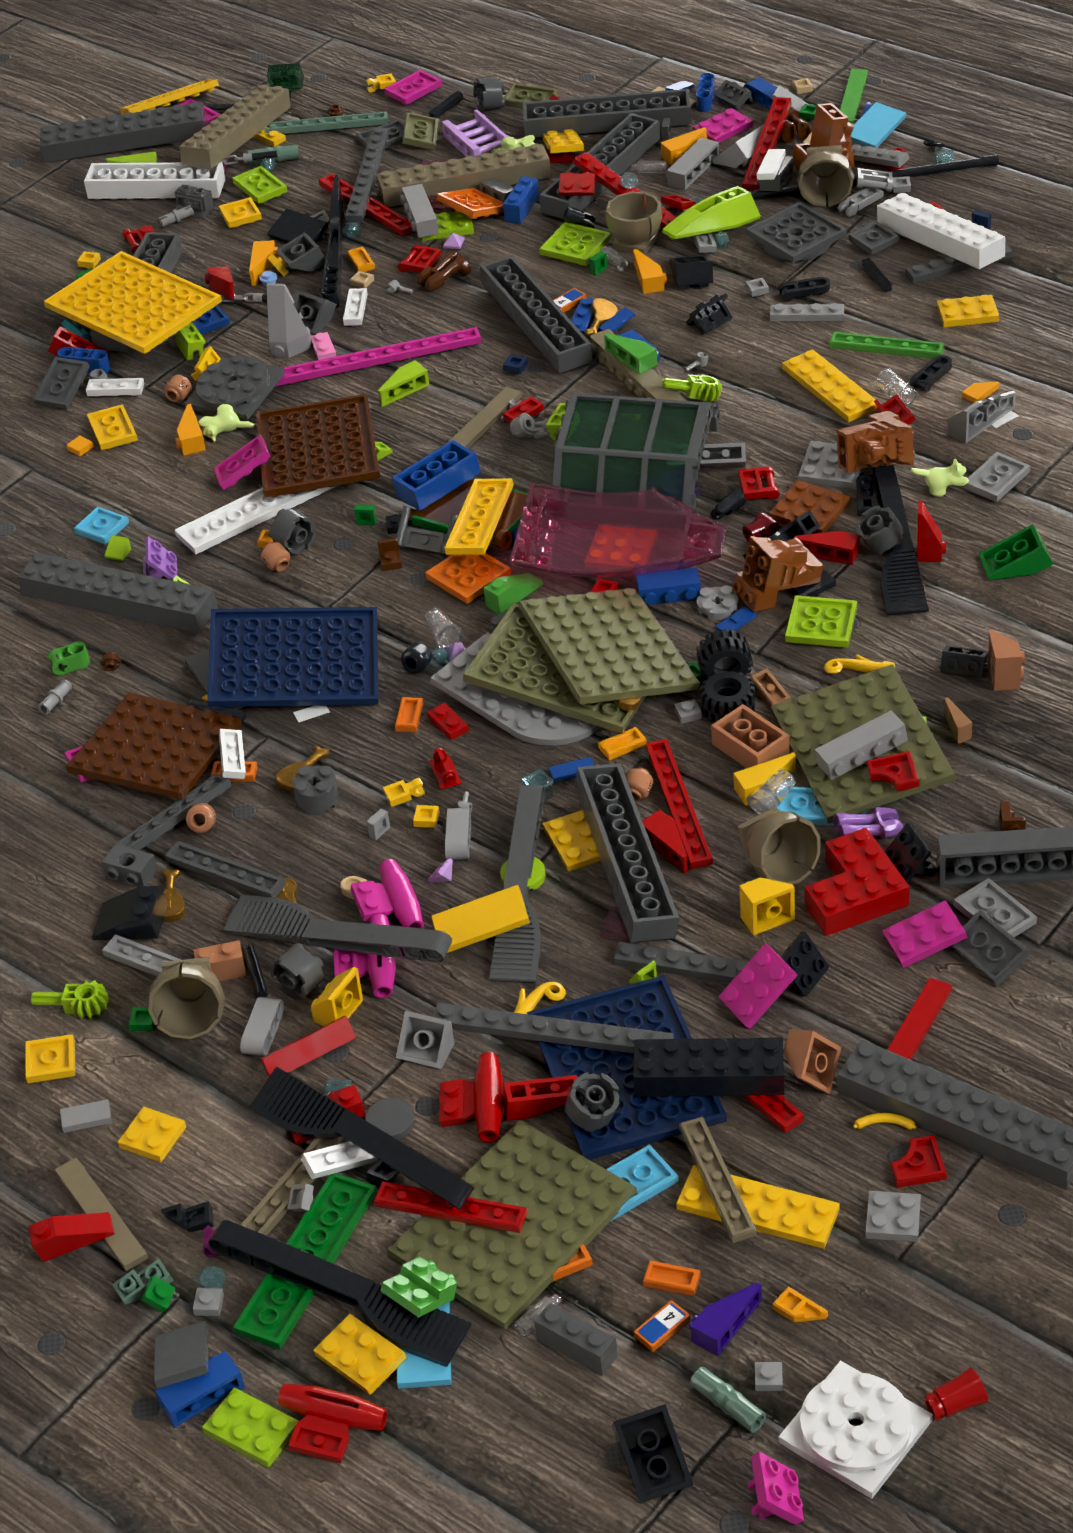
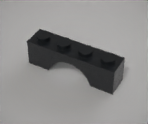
(801, 525)

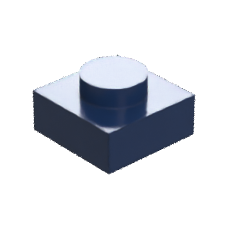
(981, 219)
(515, 364)

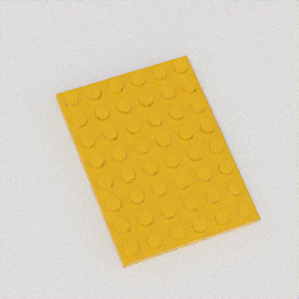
(133, 302)

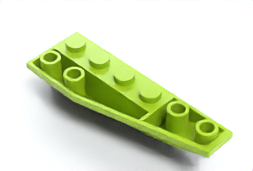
(718, 212)

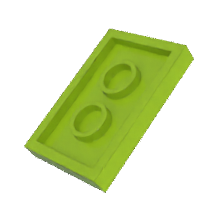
(260, 184)
(451, 223)
(250, 1427)

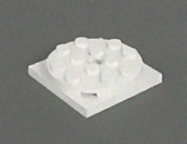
(856, 1454)

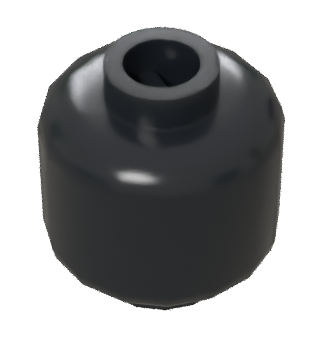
(416, 658)

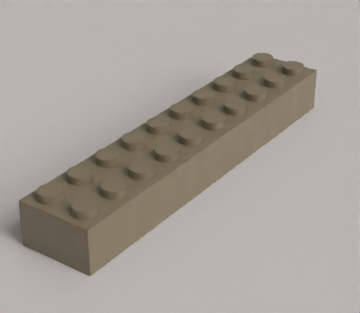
(234, 127)
(466, 172)

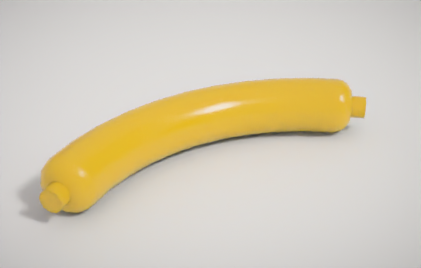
(884, 1118)

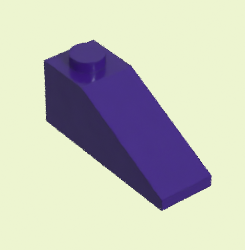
(724, 1318)

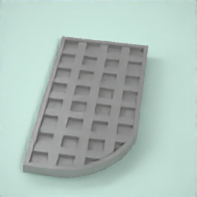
(513, 715)

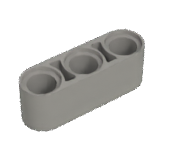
(458, 833)
(262, 1026)

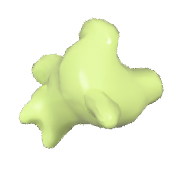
(510, 143)
(224, 421)
(941, 477)

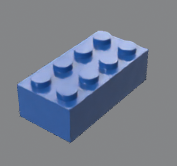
(436, 475)

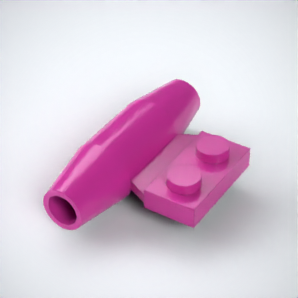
(392, 896)
(379, 968)

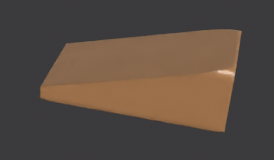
(769, 688)
(958, 721)

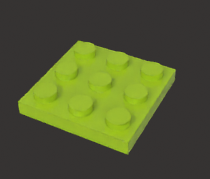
(575, 243)
(821, 621)

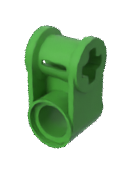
(70, 657)

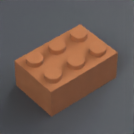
(749, 737)

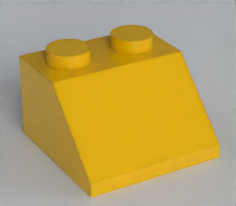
(766, 904)
(339, 998)

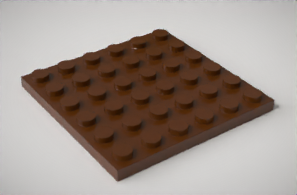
(153, 746)

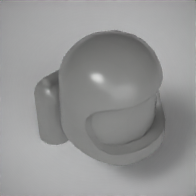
(525, 425)

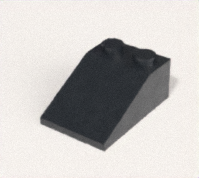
(692, 271)
(132, 914)
(652, 1453)

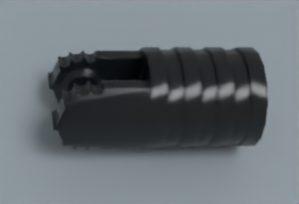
(579, 217)
(728, 504)

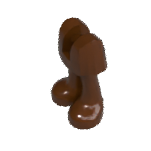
(794, 124)
(434, 277)

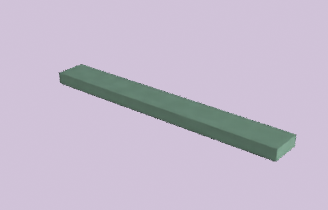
(328, 123)

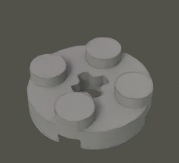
(710, 596)

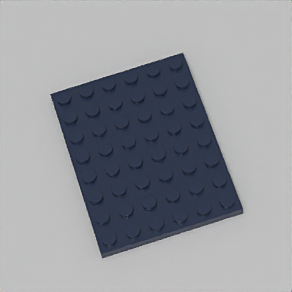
(293, 657)
(637, 1119)

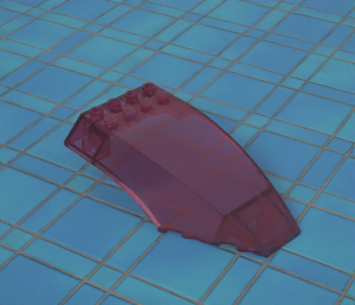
(611, 533)

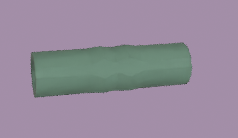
(283, 153)
(728, 1399)

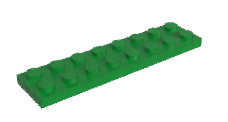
(321, 1232)

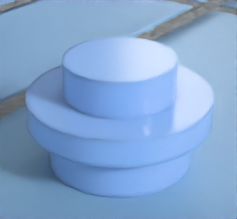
(268, 277)

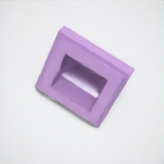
(453, 242)
(454, 650)
(442, 872)

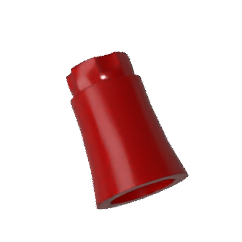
(956, 1395)

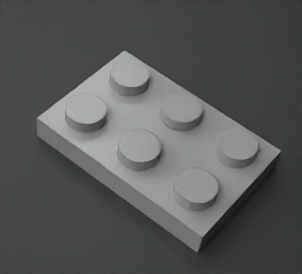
(997, 476)
(997, 905)

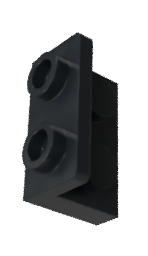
(963, 661)

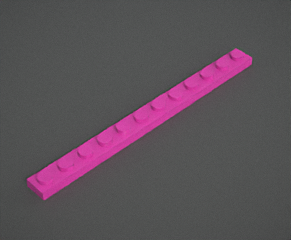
(380, 355)

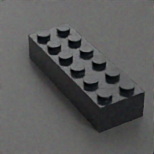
(708, 1067)

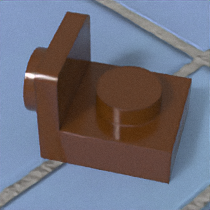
(389, 554)
(1008, 820)

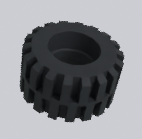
(723, 645)
(725, 693)

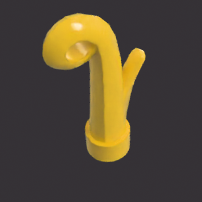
(859, 664)
(528, 1004)

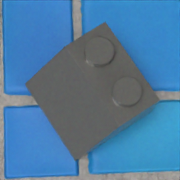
(302, 254)
(315, 310)

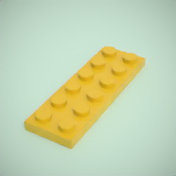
(176, 95)
(830, 385)
(479, 517)
(771, 1209)

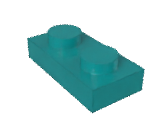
(75, 328)

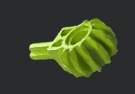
(696, 387)
(76, 999)

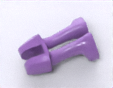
(882, 823)

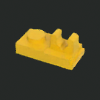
(208, 357)

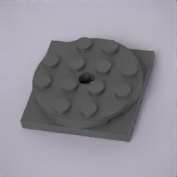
(796, 233)
(235, 382)

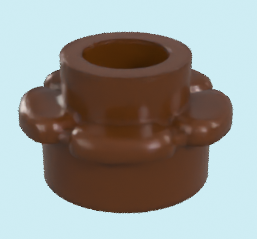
(335, 110)
(110, 661)

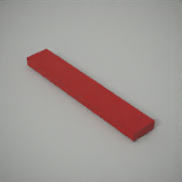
(920, 1018)
(473, 1212)

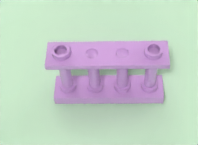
(468, 146)

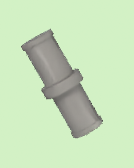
(176, 216)
(54, 697)

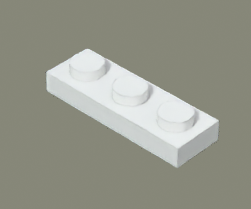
(355, 307)
(115, 387)
(232, 754)
(335, 1159)

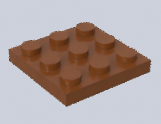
(802, 496)

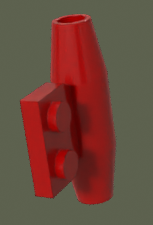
(478, 1099)
(326, 1419)

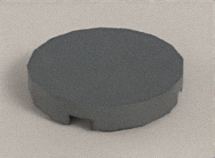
(392, 1117)

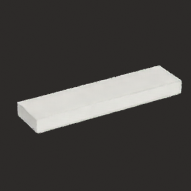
(771, 164)

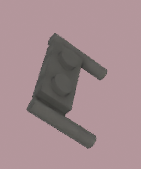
(422, 539)

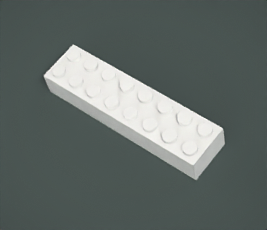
(149, 180)
(941, 230)

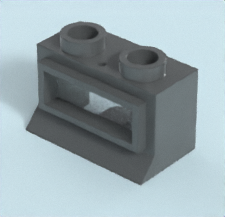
(198, 198)

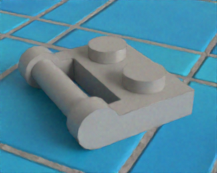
(874, 179)

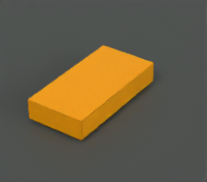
(360, 259)
(622, 743)

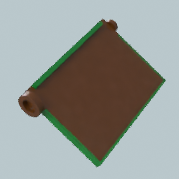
(438, 514)

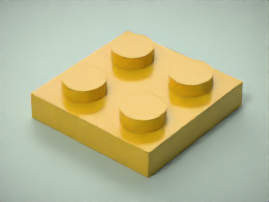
(240, 212)
(50, 1058)
(152, 1134)

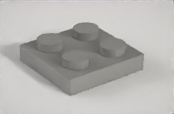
(893, 1216)

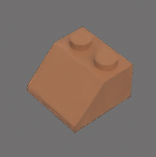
(1004, 662)
(225, 959)
(812, 1058)

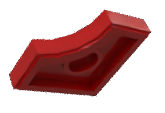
(894, 769)
(920, 1164)

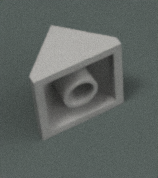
(425, 1039)

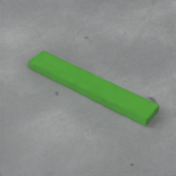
(854, 93)
(886, 345)

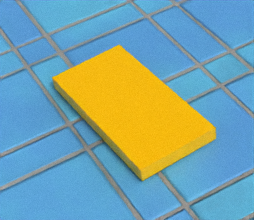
(483, 917)

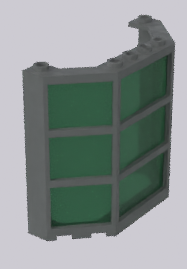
(632, 445)

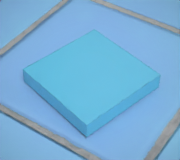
(101, 525)

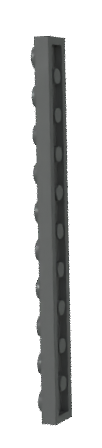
(367, 175)
(544, 1028)

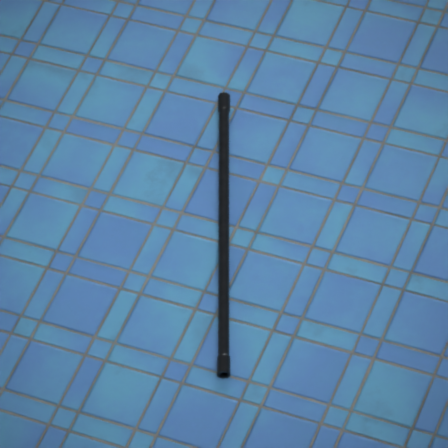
(908, 172)

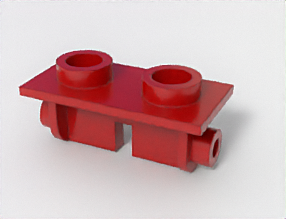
(444, 769)

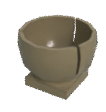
(824, 174)
(632, 222)
(777, 842)
(186, 998)

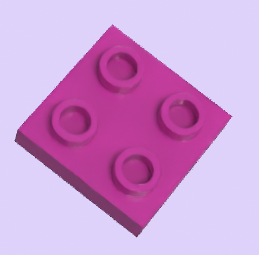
(775, 1489)

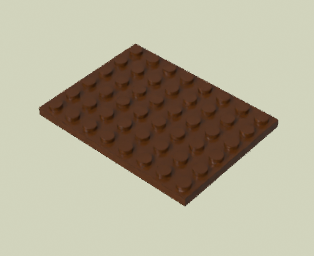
(318, 445)

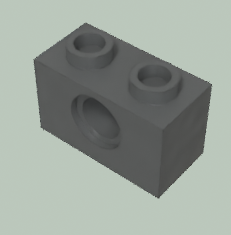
(129, 866)

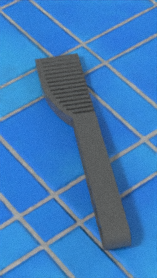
(290, 922)
(519, 950)

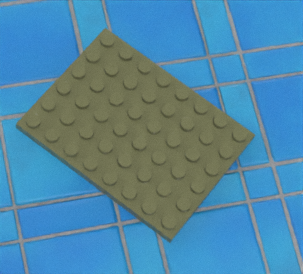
(608, 646)
(520, 667)
(842, 707)
(506, 1270)

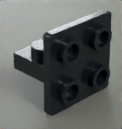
(710, 314)
(910, 854)
(805, 962)

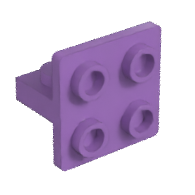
(158, 560)

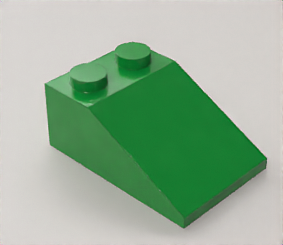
(1016, 555)

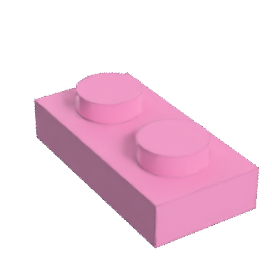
(323, 346)

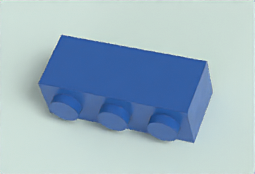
(521, 200)
(669, 586)
(195, 1395)

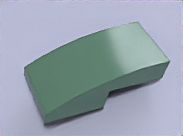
(132, 1285)

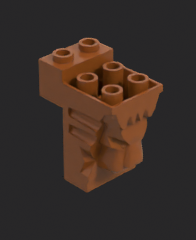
(829, 129)
(875, 443)
(772, 568)

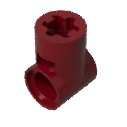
(761, 526)

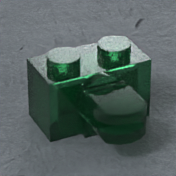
(286, 75)

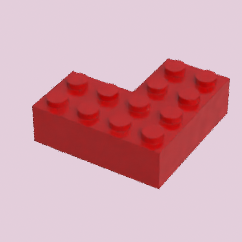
(862, 888)

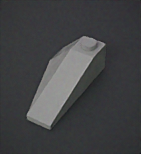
(740, 151)
(285, 325)
(979, 416)

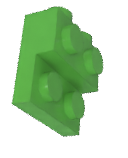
(420, 1287)

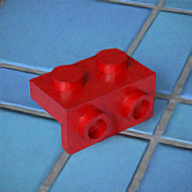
(577, 184)
(896, 406)

